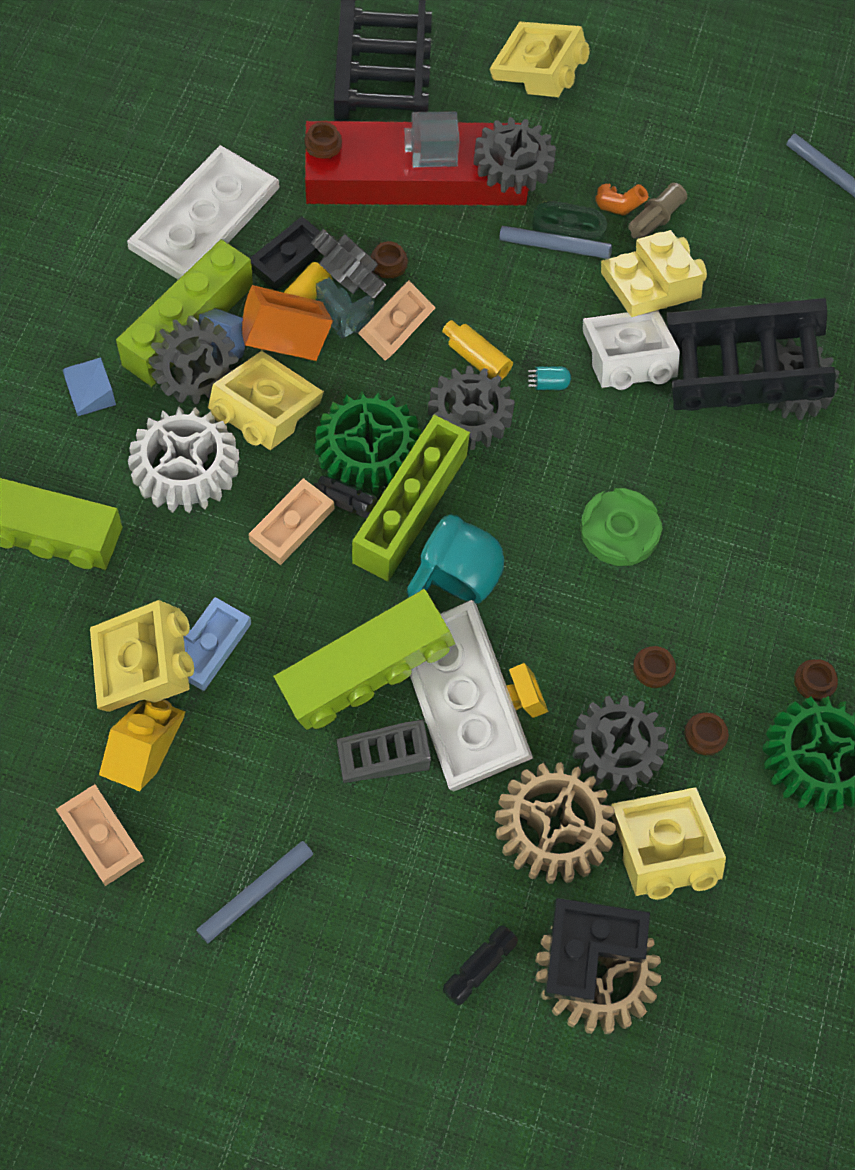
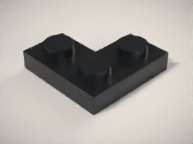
(581, 935)

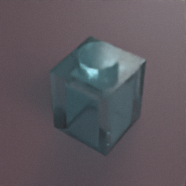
(433, 139)

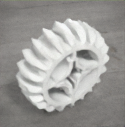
(181, 473)

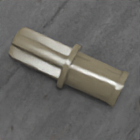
(658, 211)

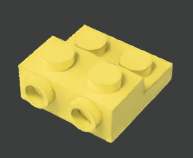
(541, 57)
(656, 274)
(263, 400)
(141, 656)
(668, 843)

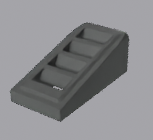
(401, 765)

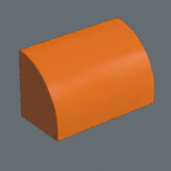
(285, 323)

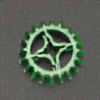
(348, 454)
(790, 765)

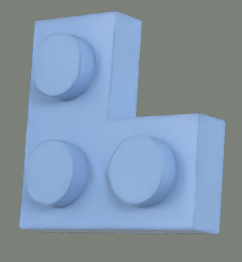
(214, 640)

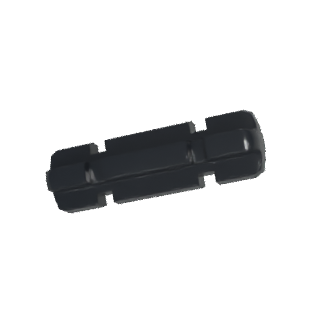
(347, 496)
(480, 965)

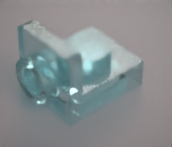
(346, 316)

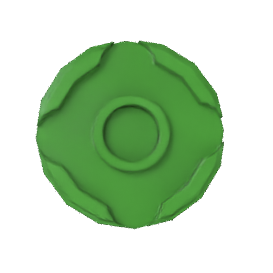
(620, 527)

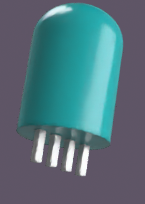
(550, 378)

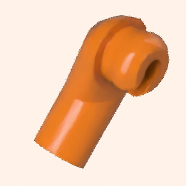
(620, 204)

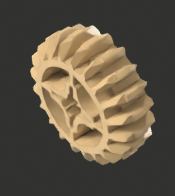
(571, 827)
(604, 1009)

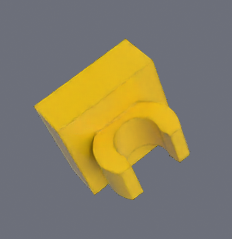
(526, 691)

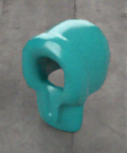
(459, 561)

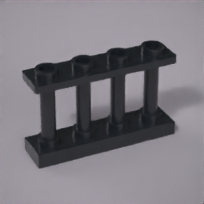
(350, 71)
(751, 324)

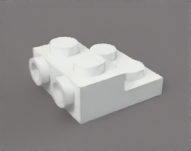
(631, 349)

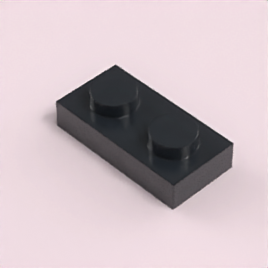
(286, 254)

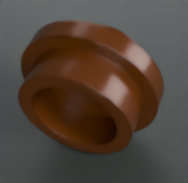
(323, 140)
(391, 259)
(654, 667)
(816, 679)
(706, 733)

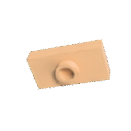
(396, 320)
(291, 521)
(100, 835)

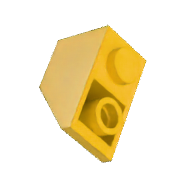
(140, 743)

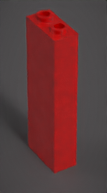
(380, 172)

